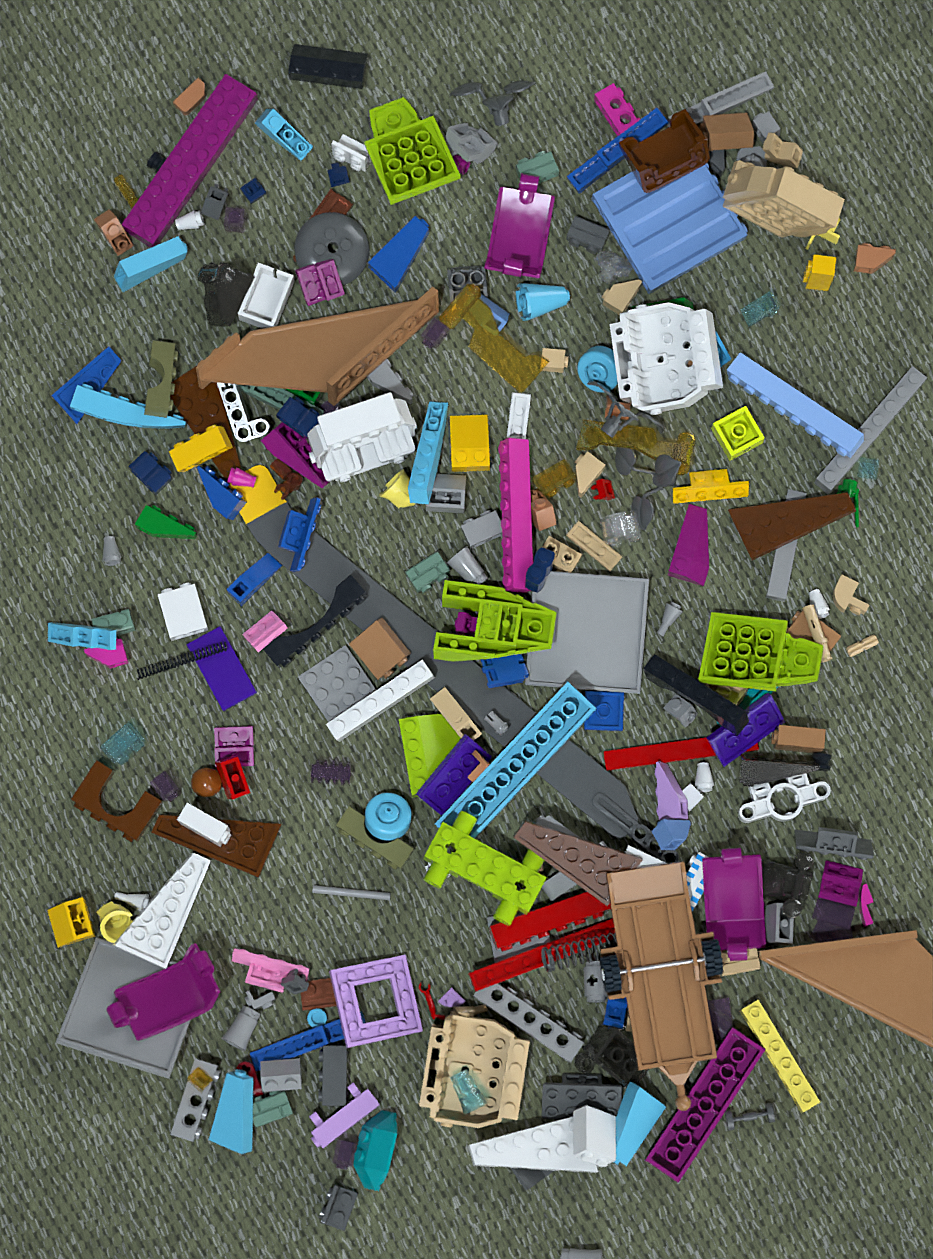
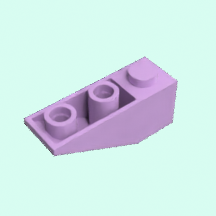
(671, 799)

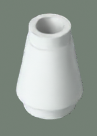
(190, 221)
(820, 604)
(704, 778)

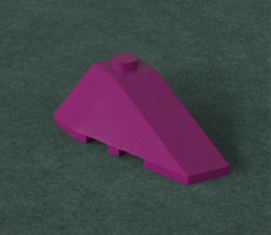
(294, 451)
(691, 553)

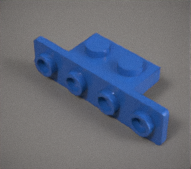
(298, 531)

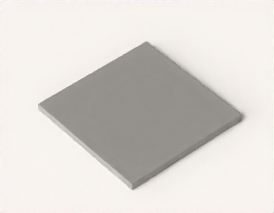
(595, 633)
(89, 1025)

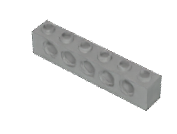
(567, 1051)

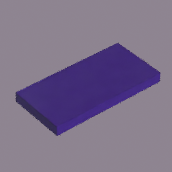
(223, 670)
(763, 719)
(451, 776)

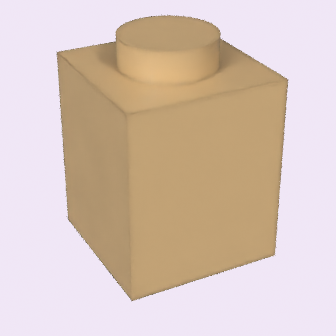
(557, 360)

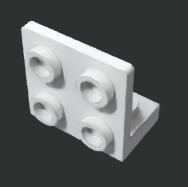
(351, 152)

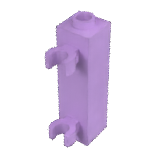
(344, 1119)

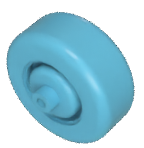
(599, 366)
(388, 816)

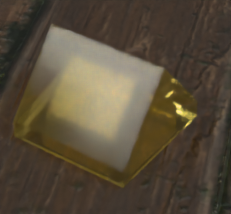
(199, 1079)

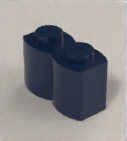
(298, 417)
(150, 472)
(538, 571)

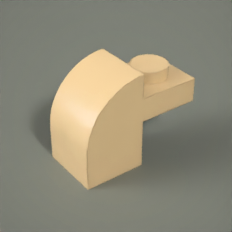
(781, 152)
(844, 597)

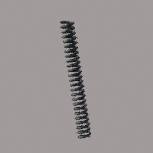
(183, 662)

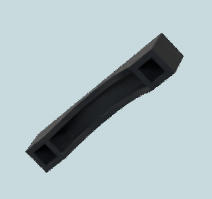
(286, 647)
(671, 678)

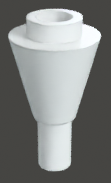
(137, 901)

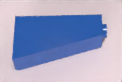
(399, 253)

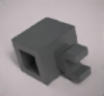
(214, 202)

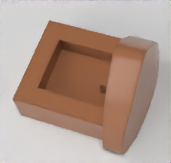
(616, 411)
(480, 768)

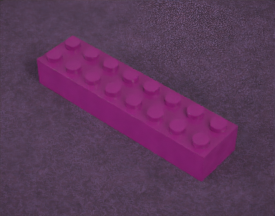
(709, 1100)

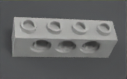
(180, 1128)

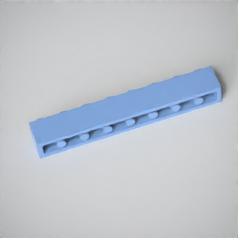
(795, 405)

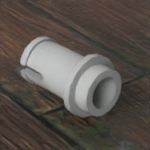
(496, 723)

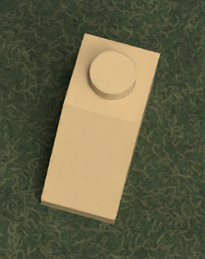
(621, 295)
(587, 471)

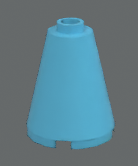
(540, 299)

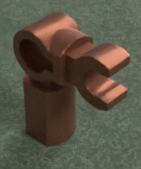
(292, 482)

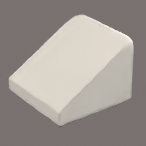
(693, 796)

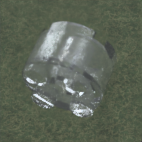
(620, 527)

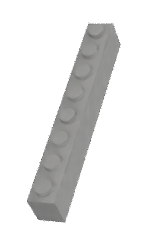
(872, 428)

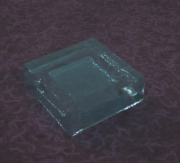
(868, 468)

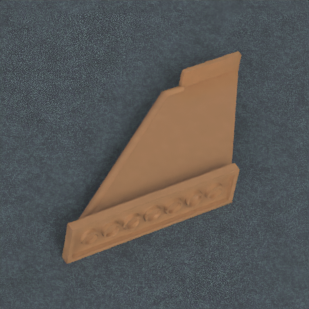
(318, 353)
(875, 974)

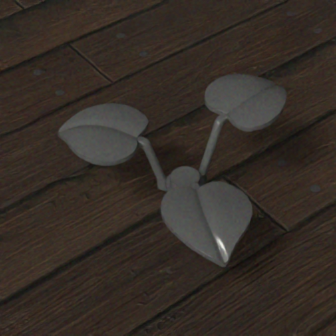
(498, 103)
(612, 424)
(664, 476)

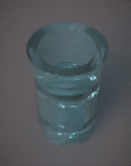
(467, 1092)

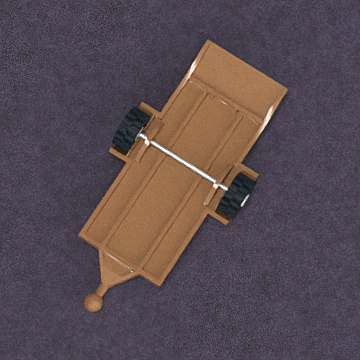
(661, 970)

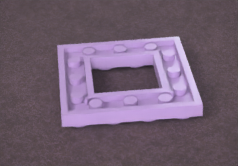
(343, 985)

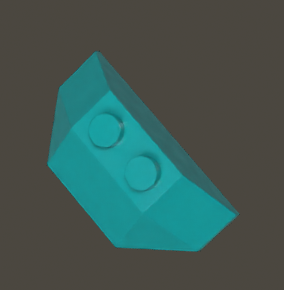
(375, 1149)

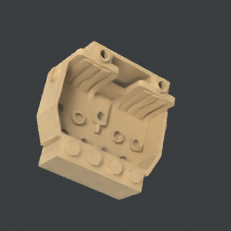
(781, 200)
(475, 1044)

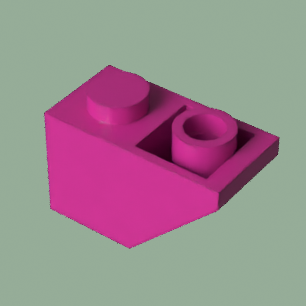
(109, 658)

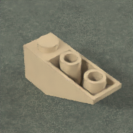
(455, 714)

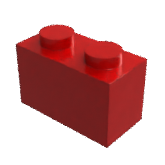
(232, 777)

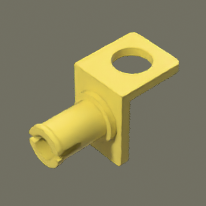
(830, 236)

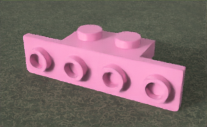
(266, 971)

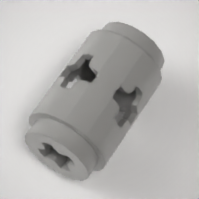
(597, 992)

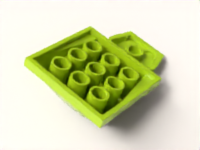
(408, 151)
(757, 654)

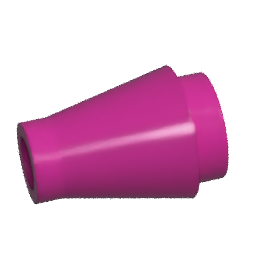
(241, 478)

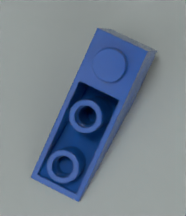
(223, 499)
(253, 579)

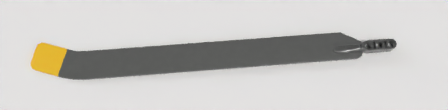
(570, 768)

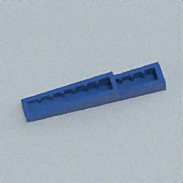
(611, 153)
(300, 1043)

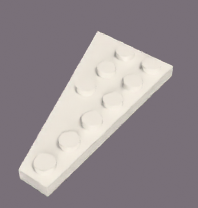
(160, 923)

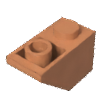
(113, 232)
(870, 259)
(541, 511)

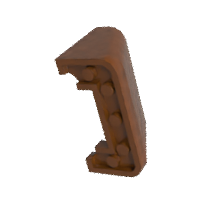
(667, 153)

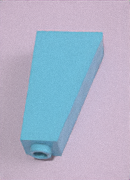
(149, 263)
(234, 1113)
(634, 1121)

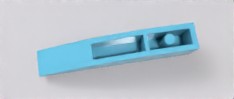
(119, 410)
(428, 454)

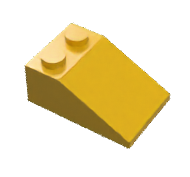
(469, 443)

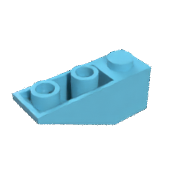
(283, 133)

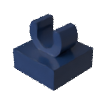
(337, 175)
(253, 191)

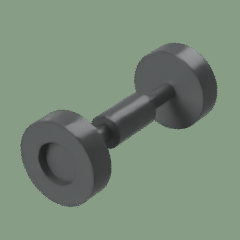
(750, 1116)

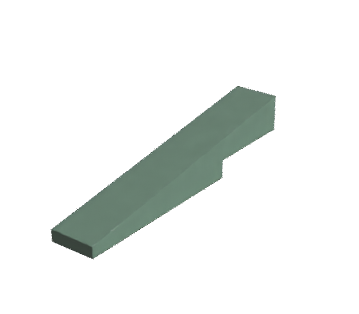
(273, 396)

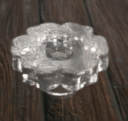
(612, 266)

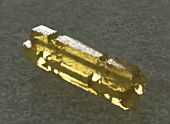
(126, 190)

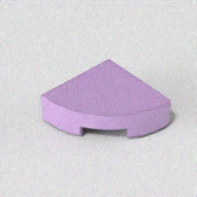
(451, 999)

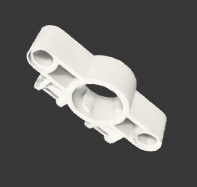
(762, 807)

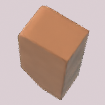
(190, 97)

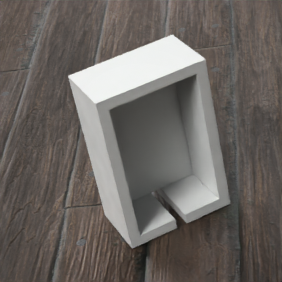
(266, 297)

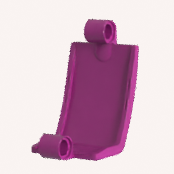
(520, 229)
(734, 902)
(166, 996)

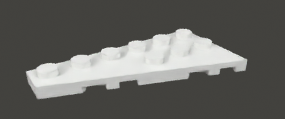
(534, 1148)

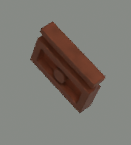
(333, 203)
(318, 995)

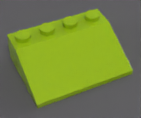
(425, 745)

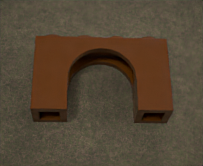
(89, 798)

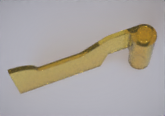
(489, 343)
(640, 439)

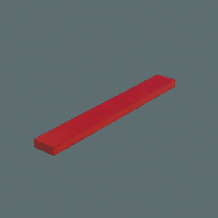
(662, 753)
(532, 958)

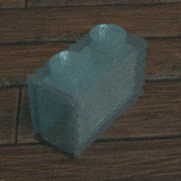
(123, 744)

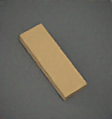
(594, 546)

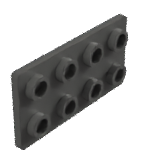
(835, 842)
(577, 1091)

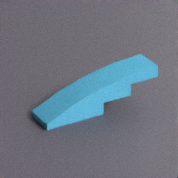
(82, 636)

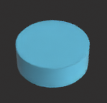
(316, 1018)

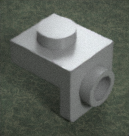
(681, 710)
(265, 1001)

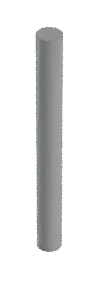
(351, 892)

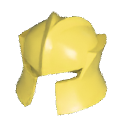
(398, 490)
(113, 921)

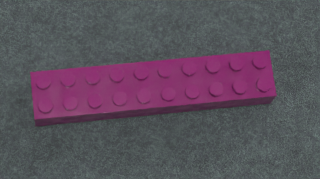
(190, 161)

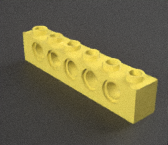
(779, 1056)

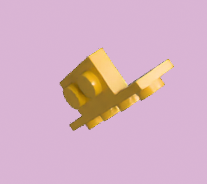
(710, 486)

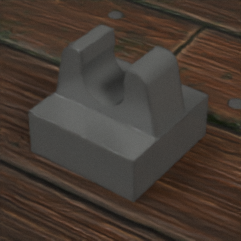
(295, 983)

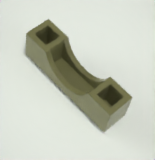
(158, 398)
(353, 825)

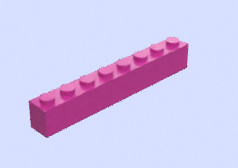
(516, 513)

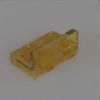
(554, 478)

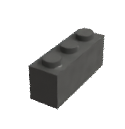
(333, 1076)

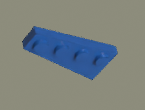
(94, 374)

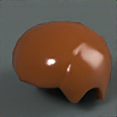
(206, 782)

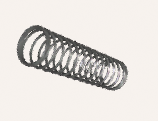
(551, 961)

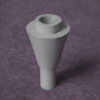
(671, 613)

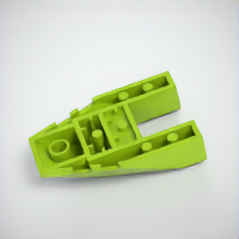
(503, 628)

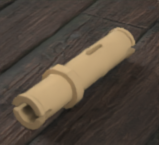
(816, 631)

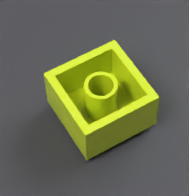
(737, 433)

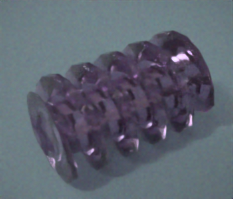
(331, 772)

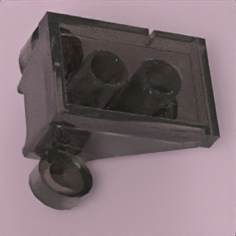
(223, 291)
(788, 883)
(613, 1053)

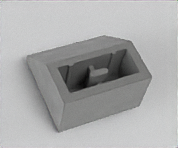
(448, 494)

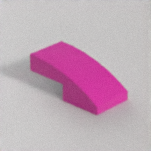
(865, 899)

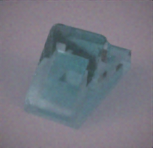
(761, 308)

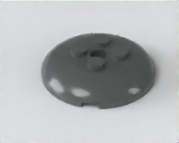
(339, 231)

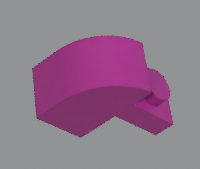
(465, 624)

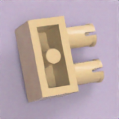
(565, 557)

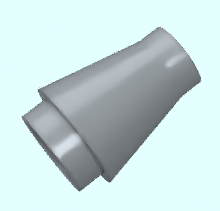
(111, 553)

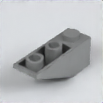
(387, 381)

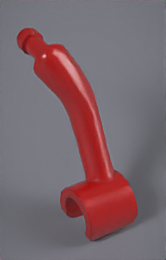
(430, 1003)

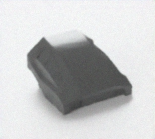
(470, 275)

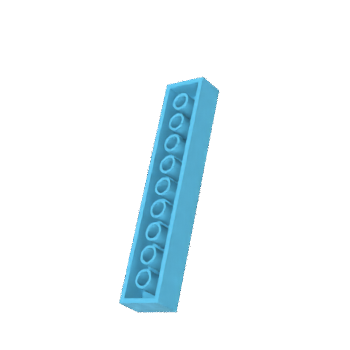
(522, 759)

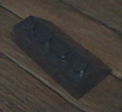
(327, 66)

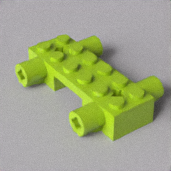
(484, 868)

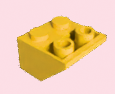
(71, 922)

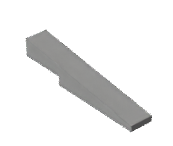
(730, 98)
(783, 561)

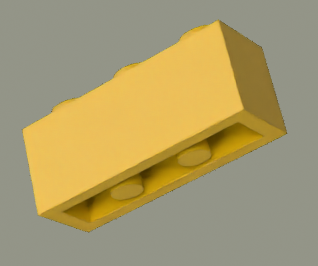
(819, 272)
(200, 448)

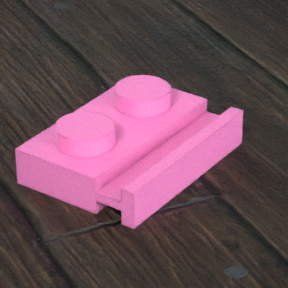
(265, 631)

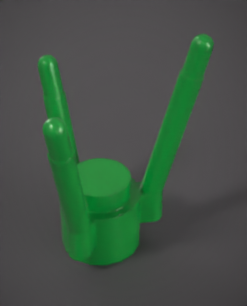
(850, 486)

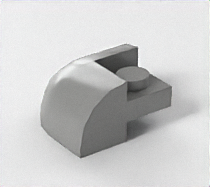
(469, 143)

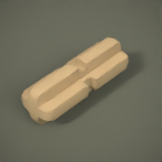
(860, 646)

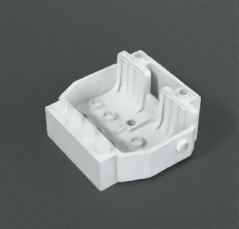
(659, 333)
(362, 437)

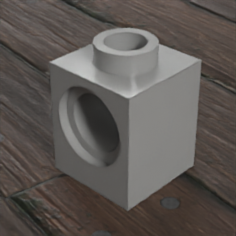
(765, 124)

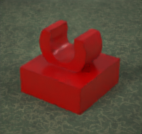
(604, 489)

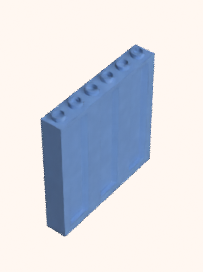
(671, 227)

